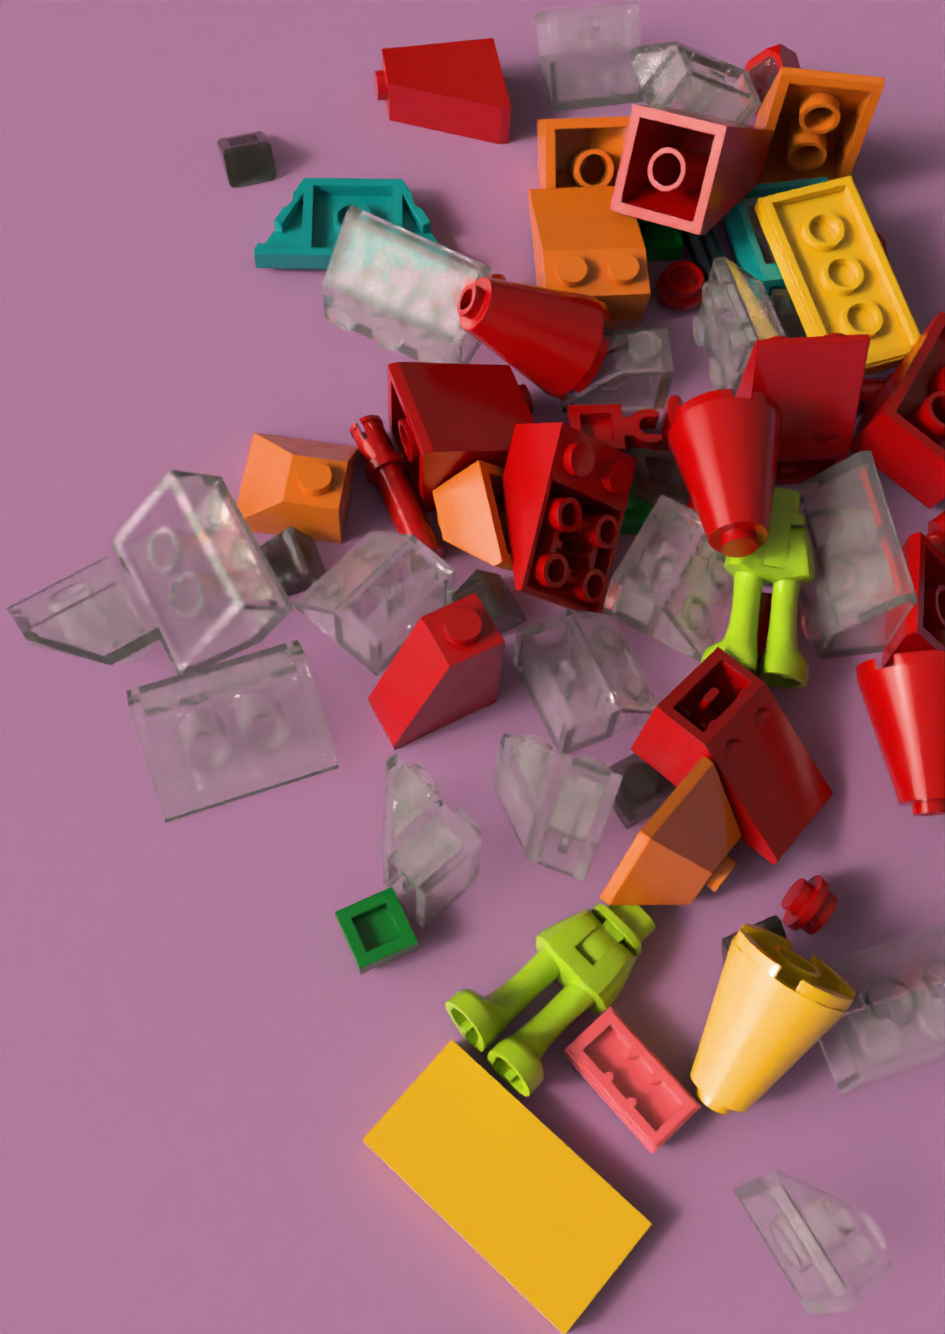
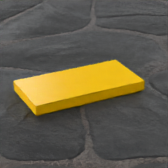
(838, 268)
(507, 1185)

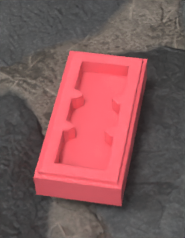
(631, 1080)

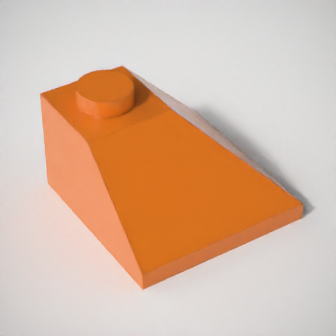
(580, 151)
(298, 486)
(474, 513)
(679, 846)

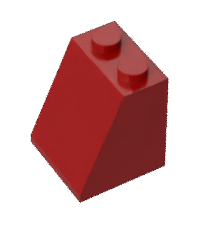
(687, 167)
(451, 418)

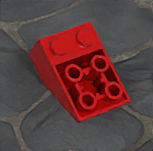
(818, 396)
(564, 512)
(757, 754)

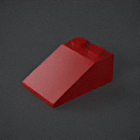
(908, 420)

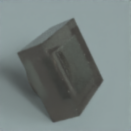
(640, 790)

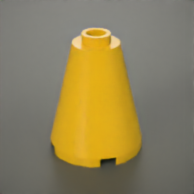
(763, 1018)

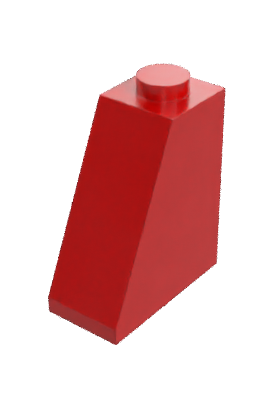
(447, 88)
(440, 672)

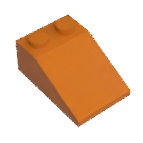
(816, 122)
(589, 248)

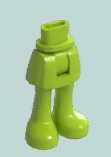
(783, 565)
(591, 961)

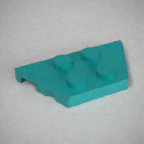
(312, 221)

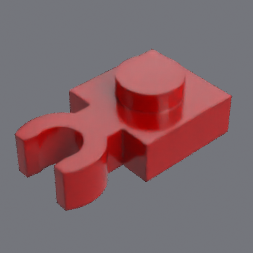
(608, 426)

